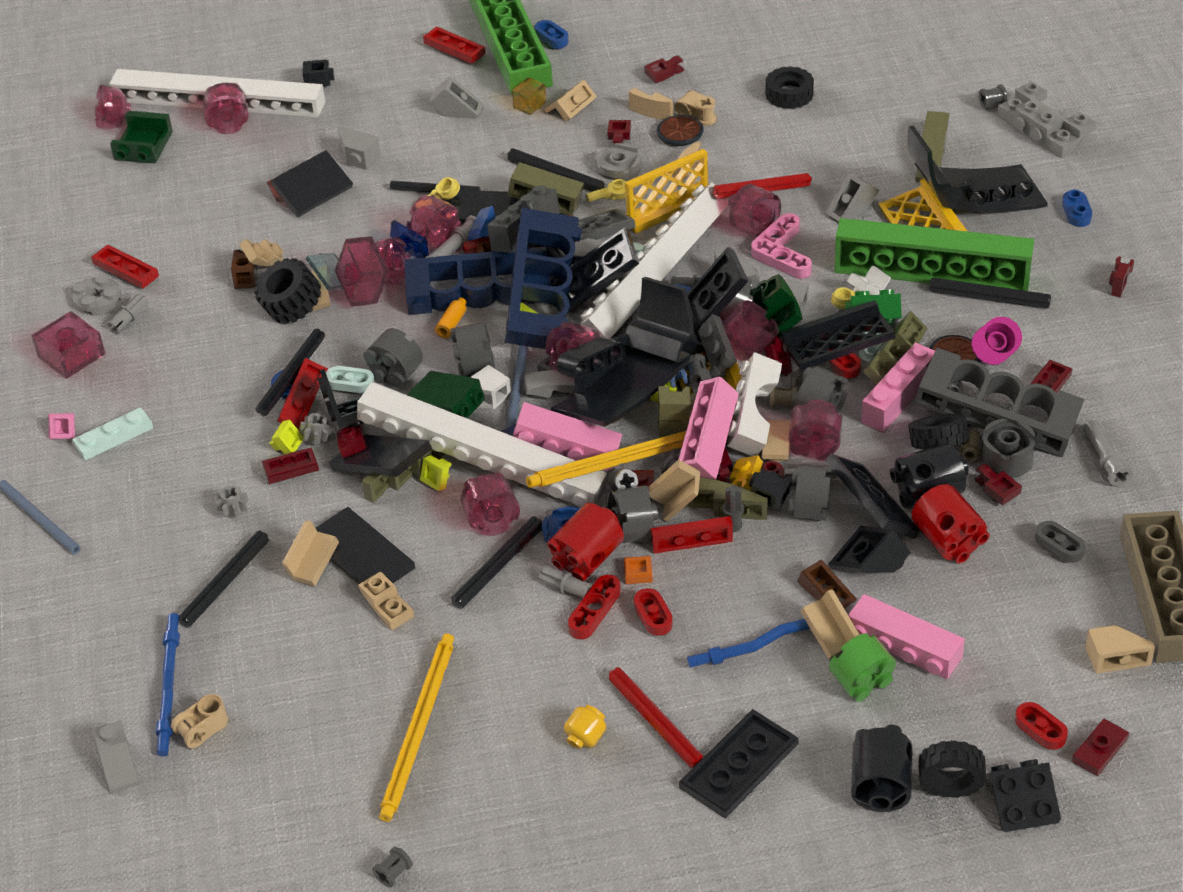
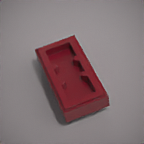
(1053, 375)
(350, 440)
(290, 465)
(1100, 747)

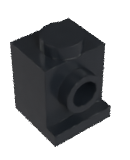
(318, 72)
(772, 487)

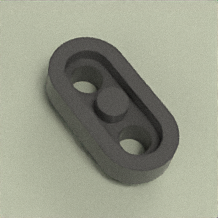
(1060, 541)

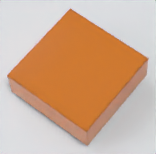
(638, 570)

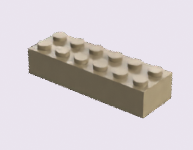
(1155, 563)

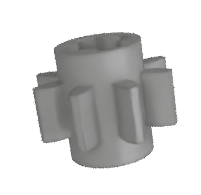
(316, 428)
(231, 501)

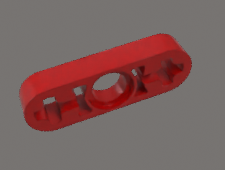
(594, 617)

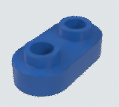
(551, 34)
(1077, 208)

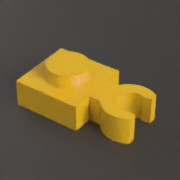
(744, 470)

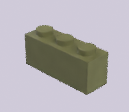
(527, 177)

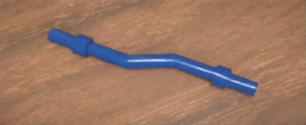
(171, 641)
(716, 655)

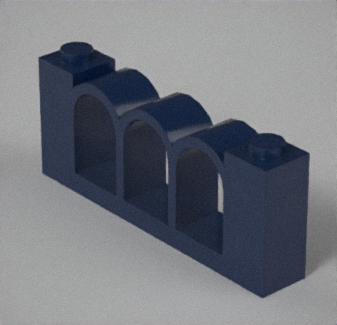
(547, 230)
(422, 271)

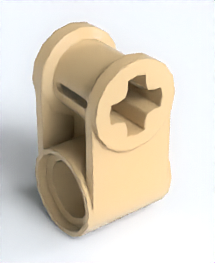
(697, 106)
(202, 720)

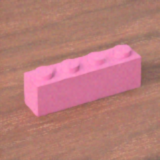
(896, 388)
(709, 426)
(564, 434)
(909, 636)

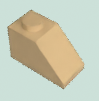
(1117, 649)

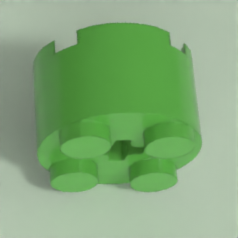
(863, 666)

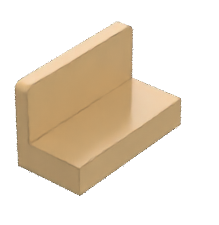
(573, 100)
(675, 488)
(309, 554)
(829, 623)

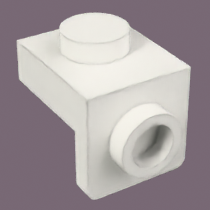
(872, 282)

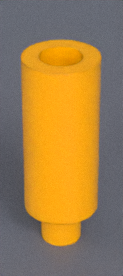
(451, 318)

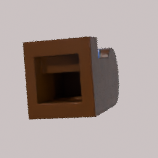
(242, 271)

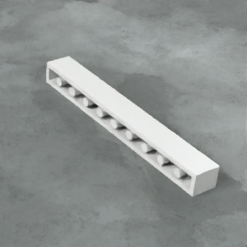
(189, 91)
(656, 261)
(473, 443)

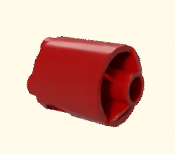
(949, 523)
(586, 540)

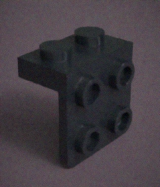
(343, 413)
(1024, 795)

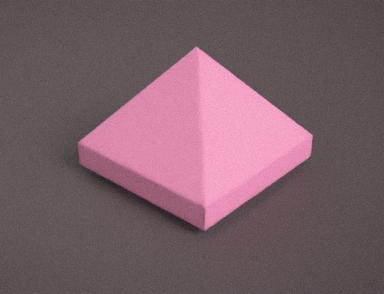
(61, 426)

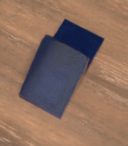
(416, 244)

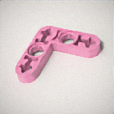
(768, 249)

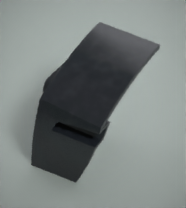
(975, 189)
(627, 370)

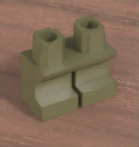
(674, 410)

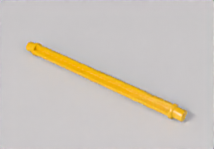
(606, 460)
(416, 728)

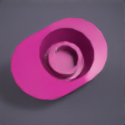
(996, 340)

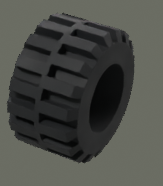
(287, 290)

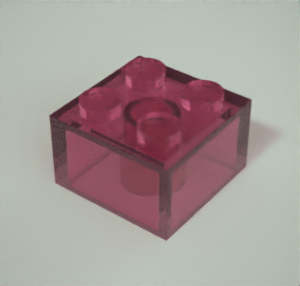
(361, 271)
(68, 344)

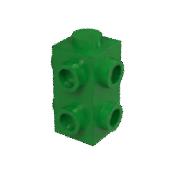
(887, 301)

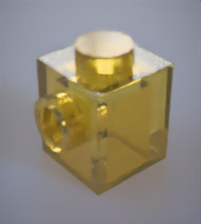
(529, 96)

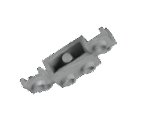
(1043, 123)

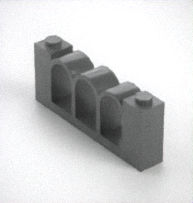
(948, 368)

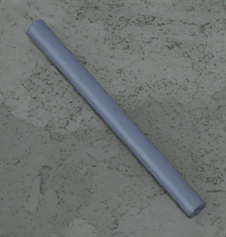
(516, 386)
(39, 517)

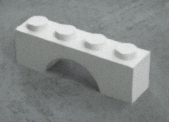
(494, 386)
(748, 428)

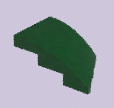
(778, 302)

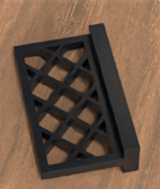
(839, 326)

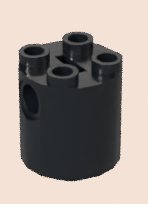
(927, 469)
(881, 769)

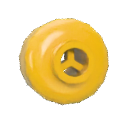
(585, 727)

